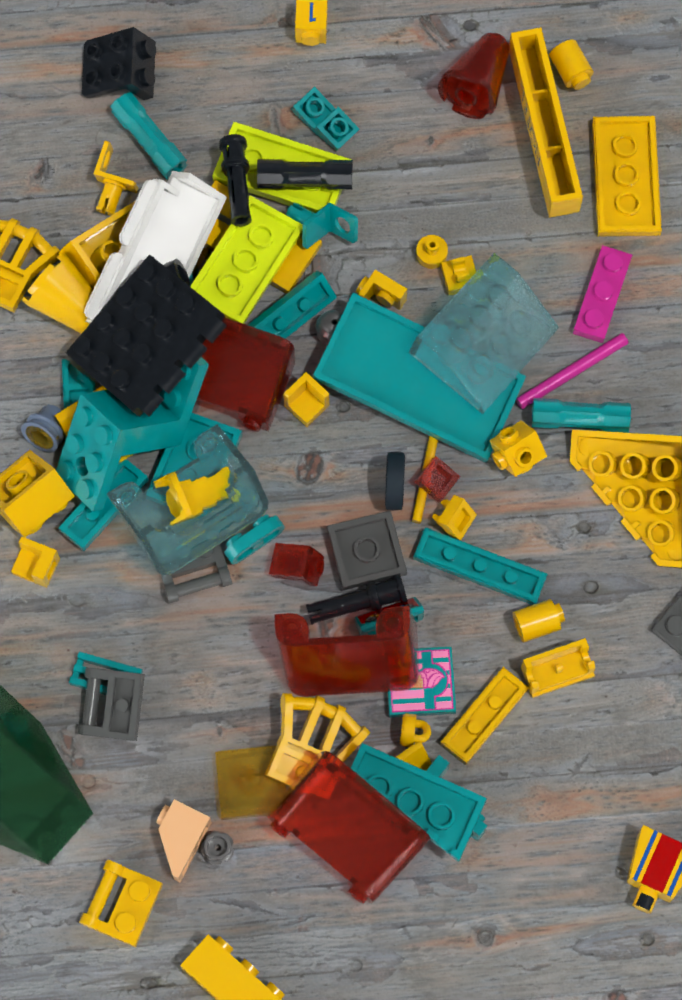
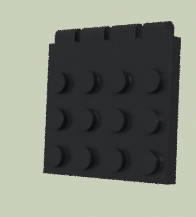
(147, 337)

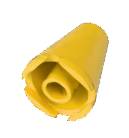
(61, 294)

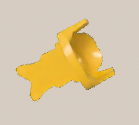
(190, 498)

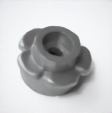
(213, 839)

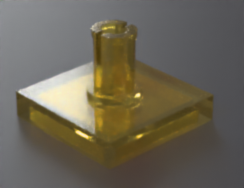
(242, 783)

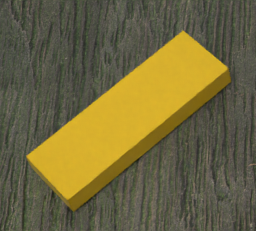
(484, 716)

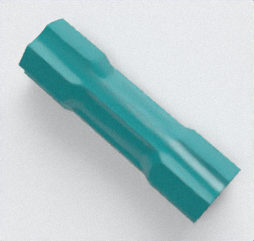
(149, 136)
(604, 416)

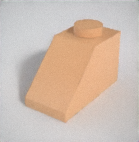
(181, 834)

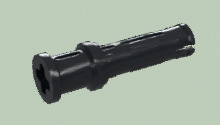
(235, 168)
(373, 596)

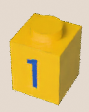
(311, 22)

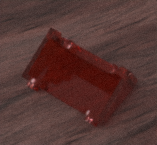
(247, 373)
(350, 663)
(348, 826)

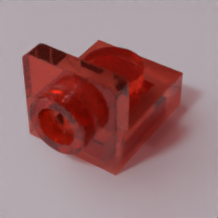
(297, 563)

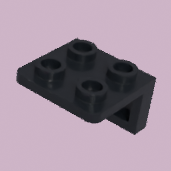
(119, 63)

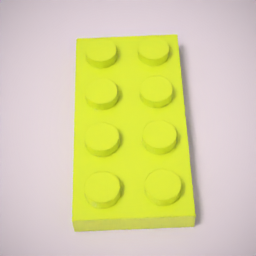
(270, 146)
(247, 261)

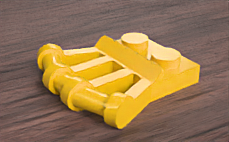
(13, 279)
(294, 755)

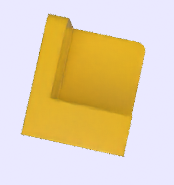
(306, 399)
(35, 562)

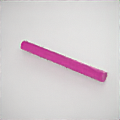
(572, 370)

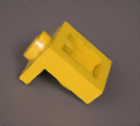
(385, 290)

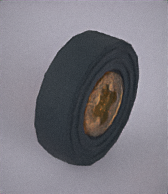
(395, 480)

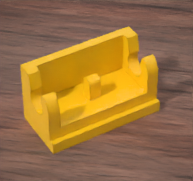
(558, 668)

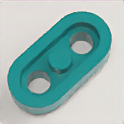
(263, 532)

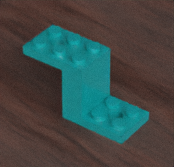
(108, 429)

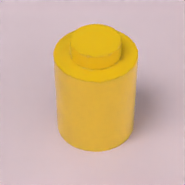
(571, 64)
(538, 620)

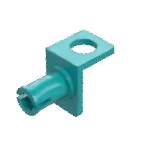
(324, 221)

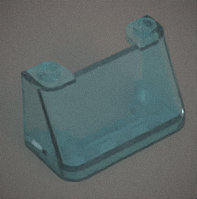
(178, 545)

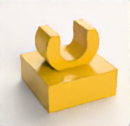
(457, 273)
(456, 517)

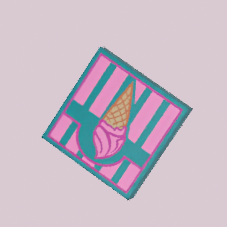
(434, 689)

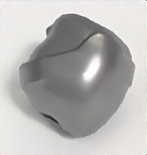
(326, 325)

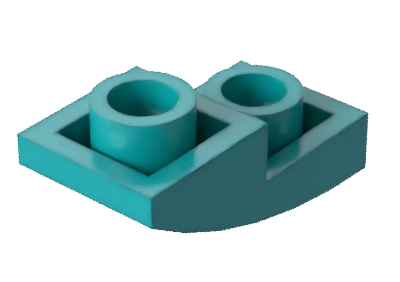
(324, 120)

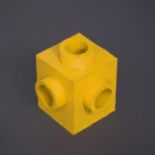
(517, 448)

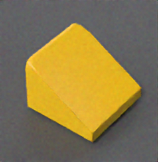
(416, 756)

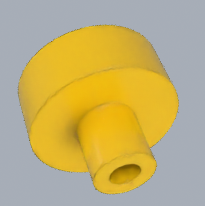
(431, 251)

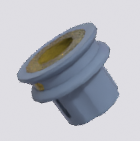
(43, 429)

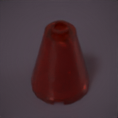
(476, 77)

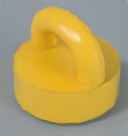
(408, 734)

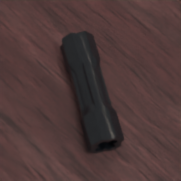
(327, 174)

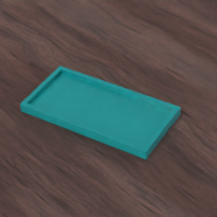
(373, 366)

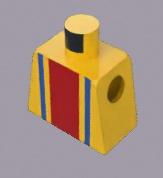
(655, 868)

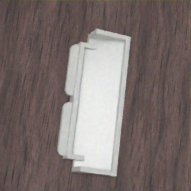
(166, 222)

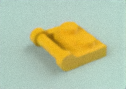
(131, 908)

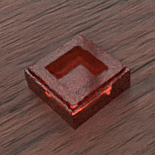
(437, 479)

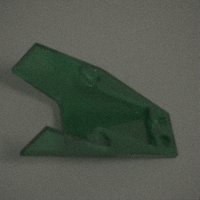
(37, 793)

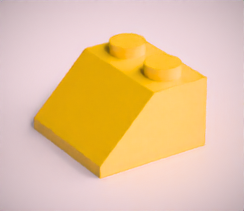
(31, 493)

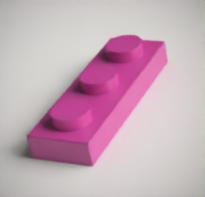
(602, 294)

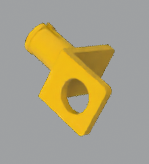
(112, 184)

